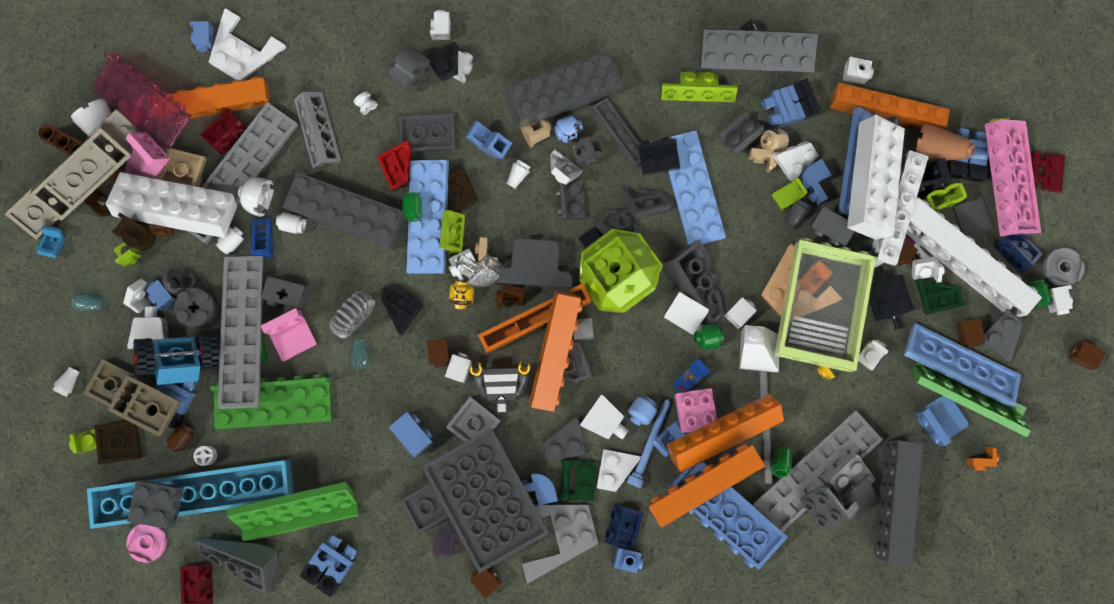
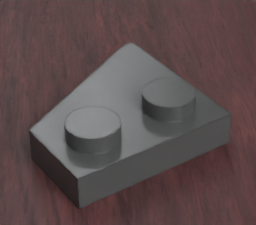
(645, 201)
(1004, 334)
(565, 443)

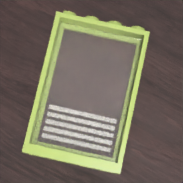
(825, 305)

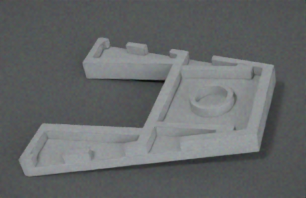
(573, 534)

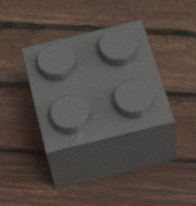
(155, 504)

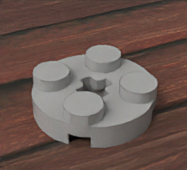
(1052, 267)

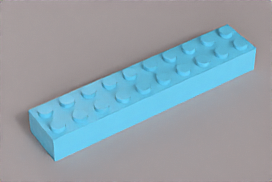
(201, 492)

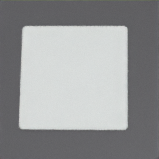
(686, 313)

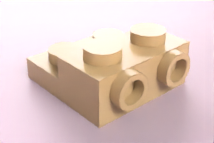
(183, 168)

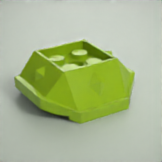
(633, 281)

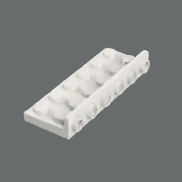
(911, 173)

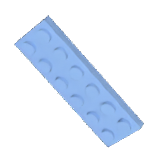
(695, 193)
(423, 248)
(963, 365)

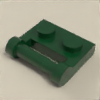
(584, 480)

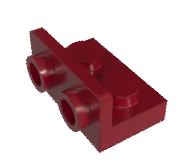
(224, 132)
(196, 584)

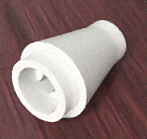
(518, 173)
(66, 382)

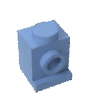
(202, 35)
(160, 296)
(620, 560)

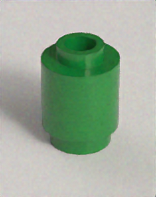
(412, 206)
(1043, 291)
(782, 461)

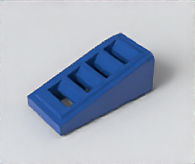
(264, 250)

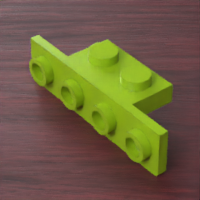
(699, 87)

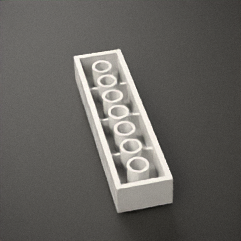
(970, 261)

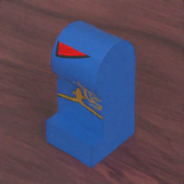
(691, 376)

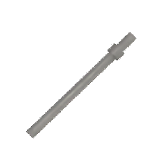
(766, 434)

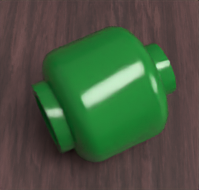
(709, 336)

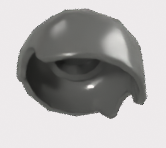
(173, 280)

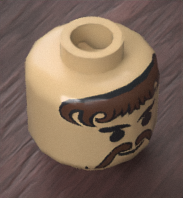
(775, 140)

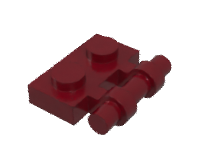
(1052, 171)

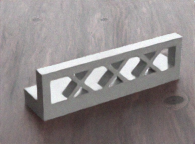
(312, 128)

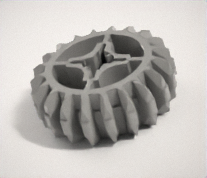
(352, 314)

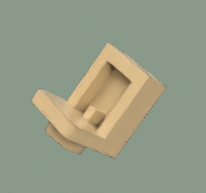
(482, 248)

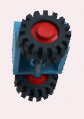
(176, 358)

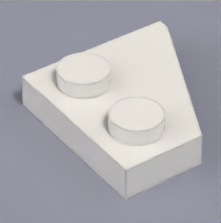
(796, 159)
(563, 168)
(615, 469)

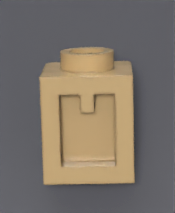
(761, 155)

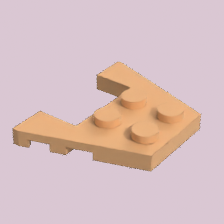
(776, 287)

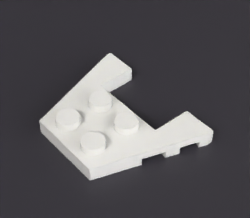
(236, 56)

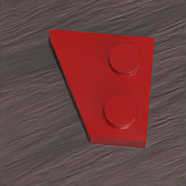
(396, 165)

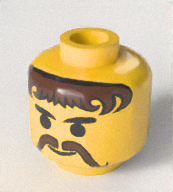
(461, 294)

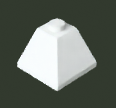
(758, 349)

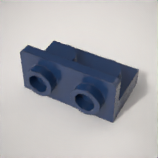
(1018, 251)
(623, 527)

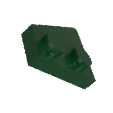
(938, 297)

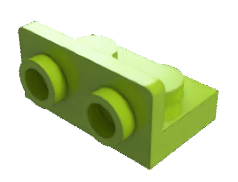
(452, 231)

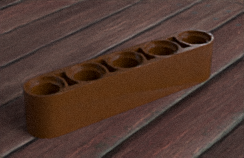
(60, 139)

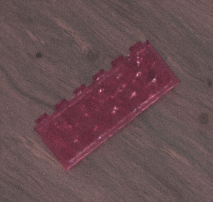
(141, 100)

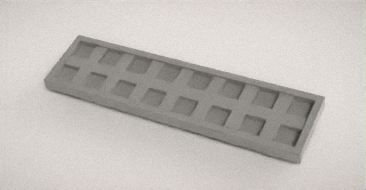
(250, 154)
(241, 332)
(782, 500)

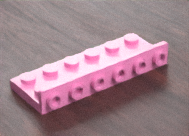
(1012, 177)

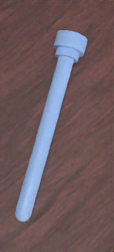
(636, 478)

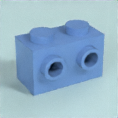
(412, 434)

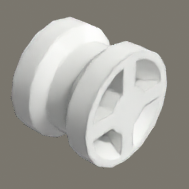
(365, 102)
(200, 455)

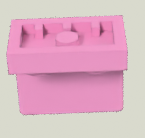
(147, 156)
(290, 334)
(695, 409)

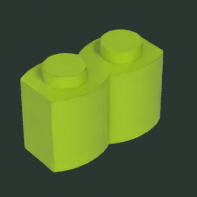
(947, 197)

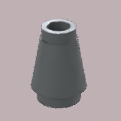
(797, 214)

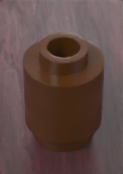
(180, 437)

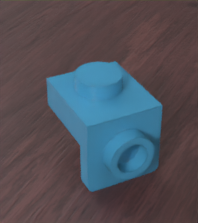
(51, 242)

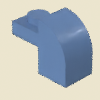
(487, 141)
(812, 177)
(670, 434)
(543, 488)

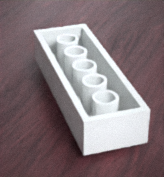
(876, 178)
(172, 204)

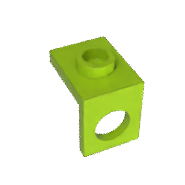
(789, 194)
(128, 258)

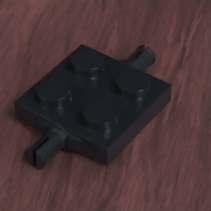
(890, 298)

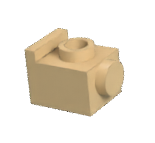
(536, 132)

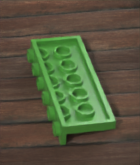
(972, 399)
(280, 404)
(295, 511)

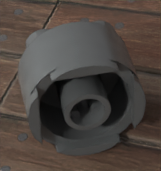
(409, 68)
(191, 299)

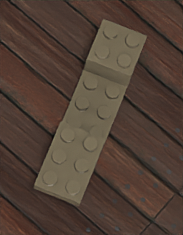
(76, 176)

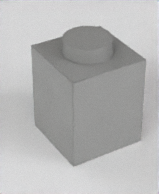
(584, 330)

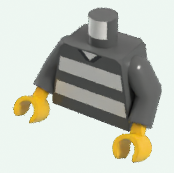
(501, 384)

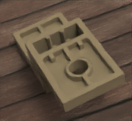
(132, 398)

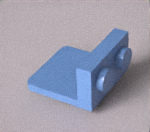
(942, 420)

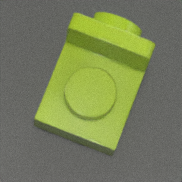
(82, 441)

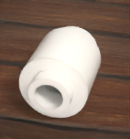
(291, 223)
(231, 241)

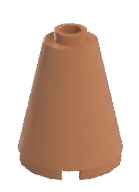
(940, 143)

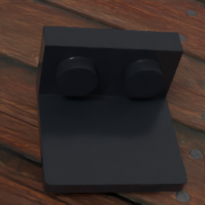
(659, 156)
(935, 176)

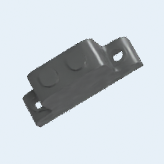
(535, 265)

